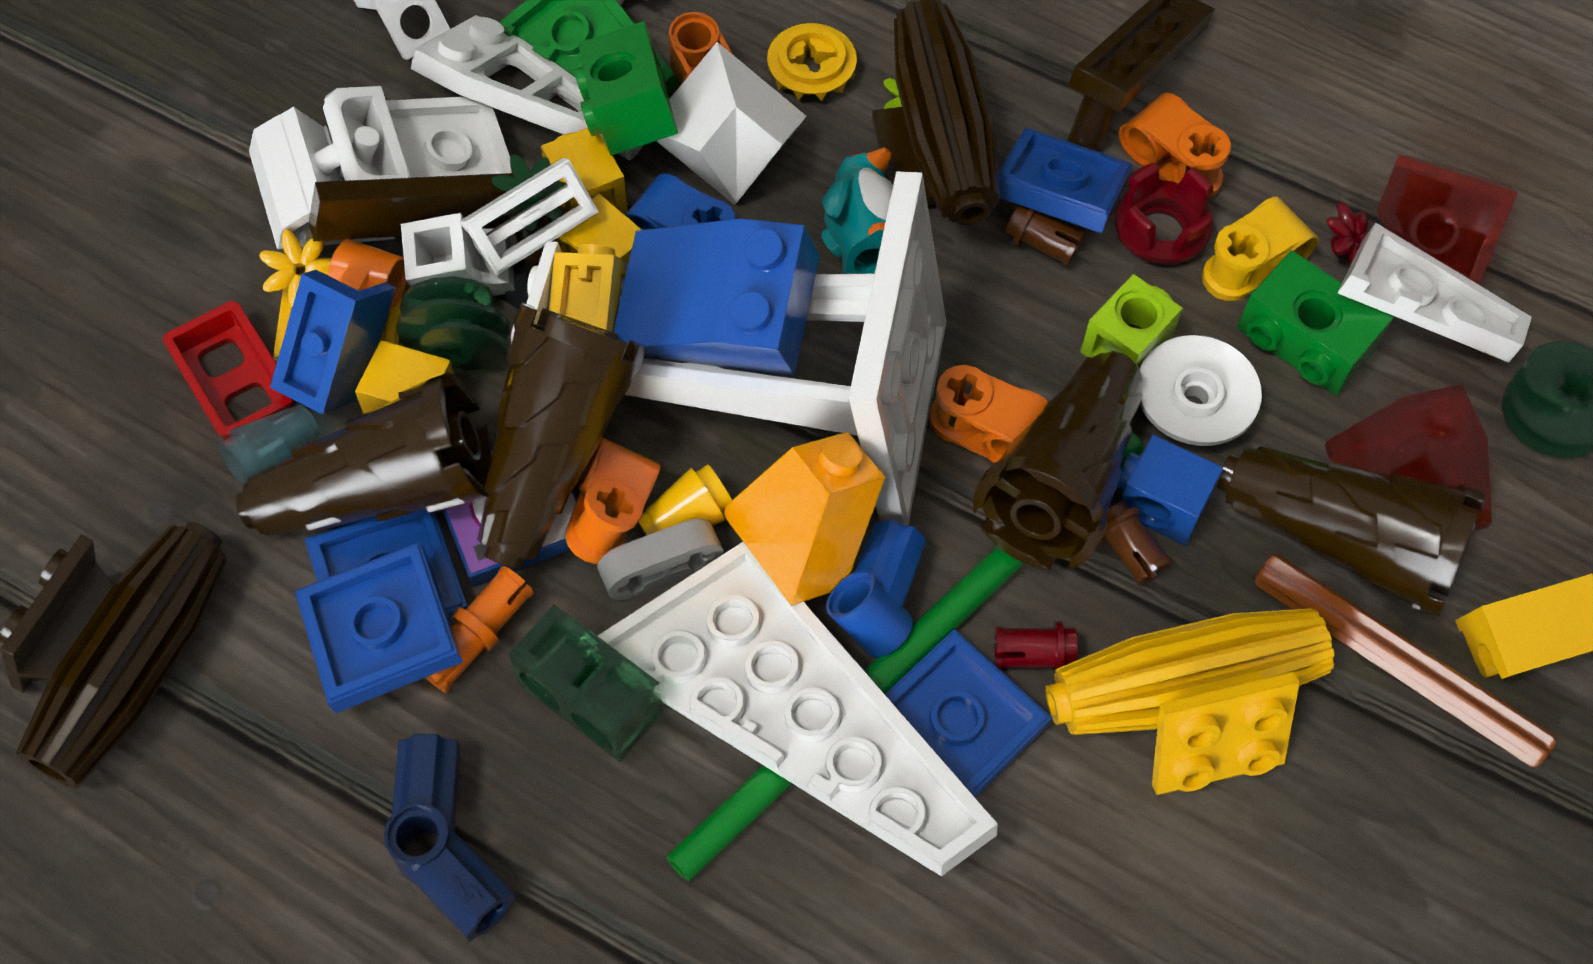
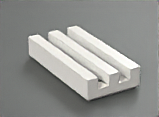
(484, 242)

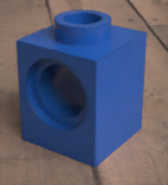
(1168, 487)

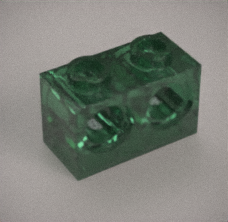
(587, 682)

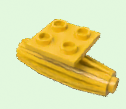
(1209, 687)

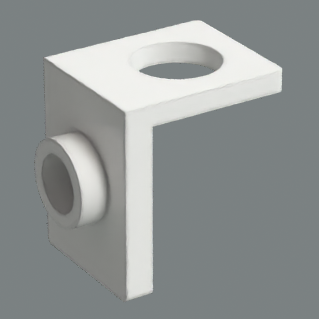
(391, 12)

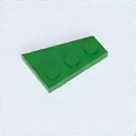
(559, 26)

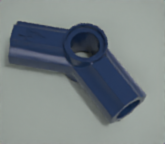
(451, 871)

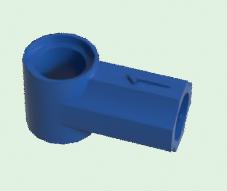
(873, 597)

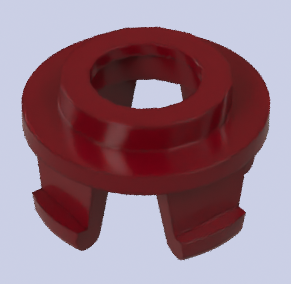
(1182, 201)

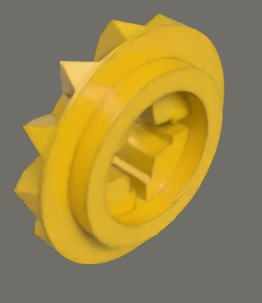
(828, 48)

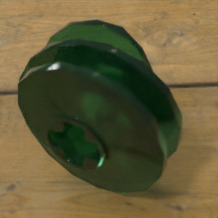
(454, 322)
(1552, 400)

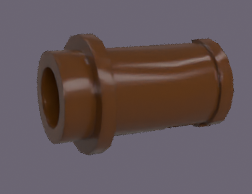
(1044, 234)
(1134, 543)

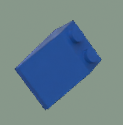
(720, 294)

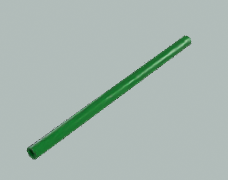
(930, 629)

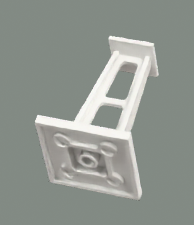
(893, 365)

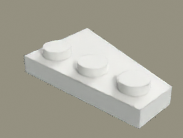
(1428, 293)

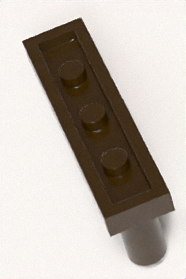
(1130, 61)
(381, 205)

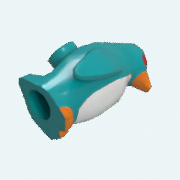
(858, 210)

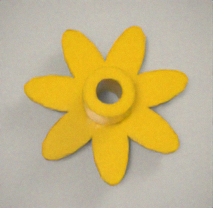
(285, 263)

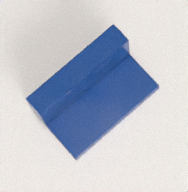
(329, 340)

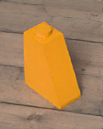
(809, 515)

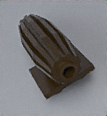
(943, 115)
(105, 644)

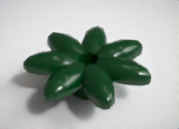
(522, 173)

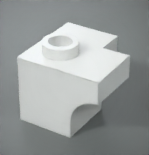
(445, 249)

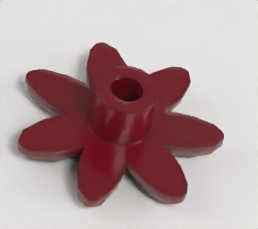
(1348, 231)

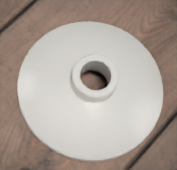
(1204, 370)

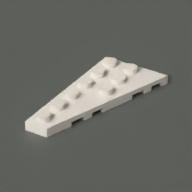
(801, 706)

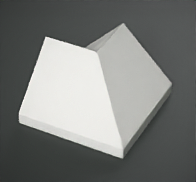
(729, 123)

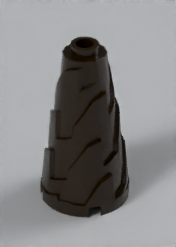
(550, 423)
(382, 465)
(1062, 470)
(1381, 525)

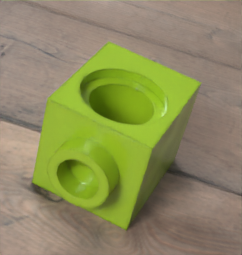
(1136, 305)

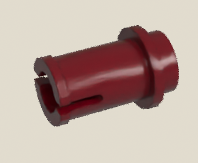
(1035, 647)

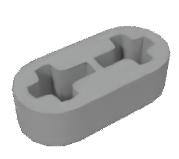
(659, 559)

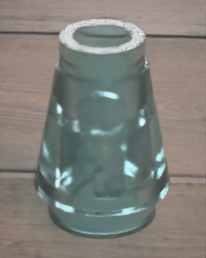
(267, 441)

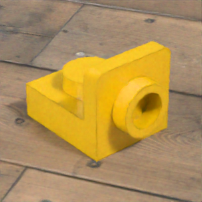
(587, 285)

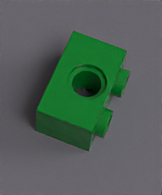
(624, 89)
(1305, 295)

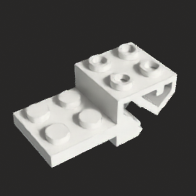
(369, 142)

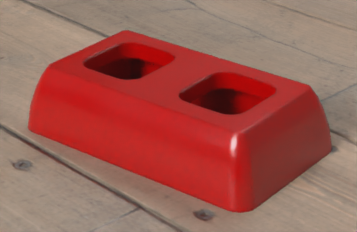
(208, 332)

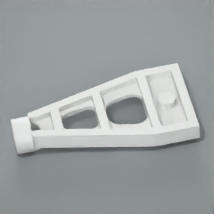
(479, 48)

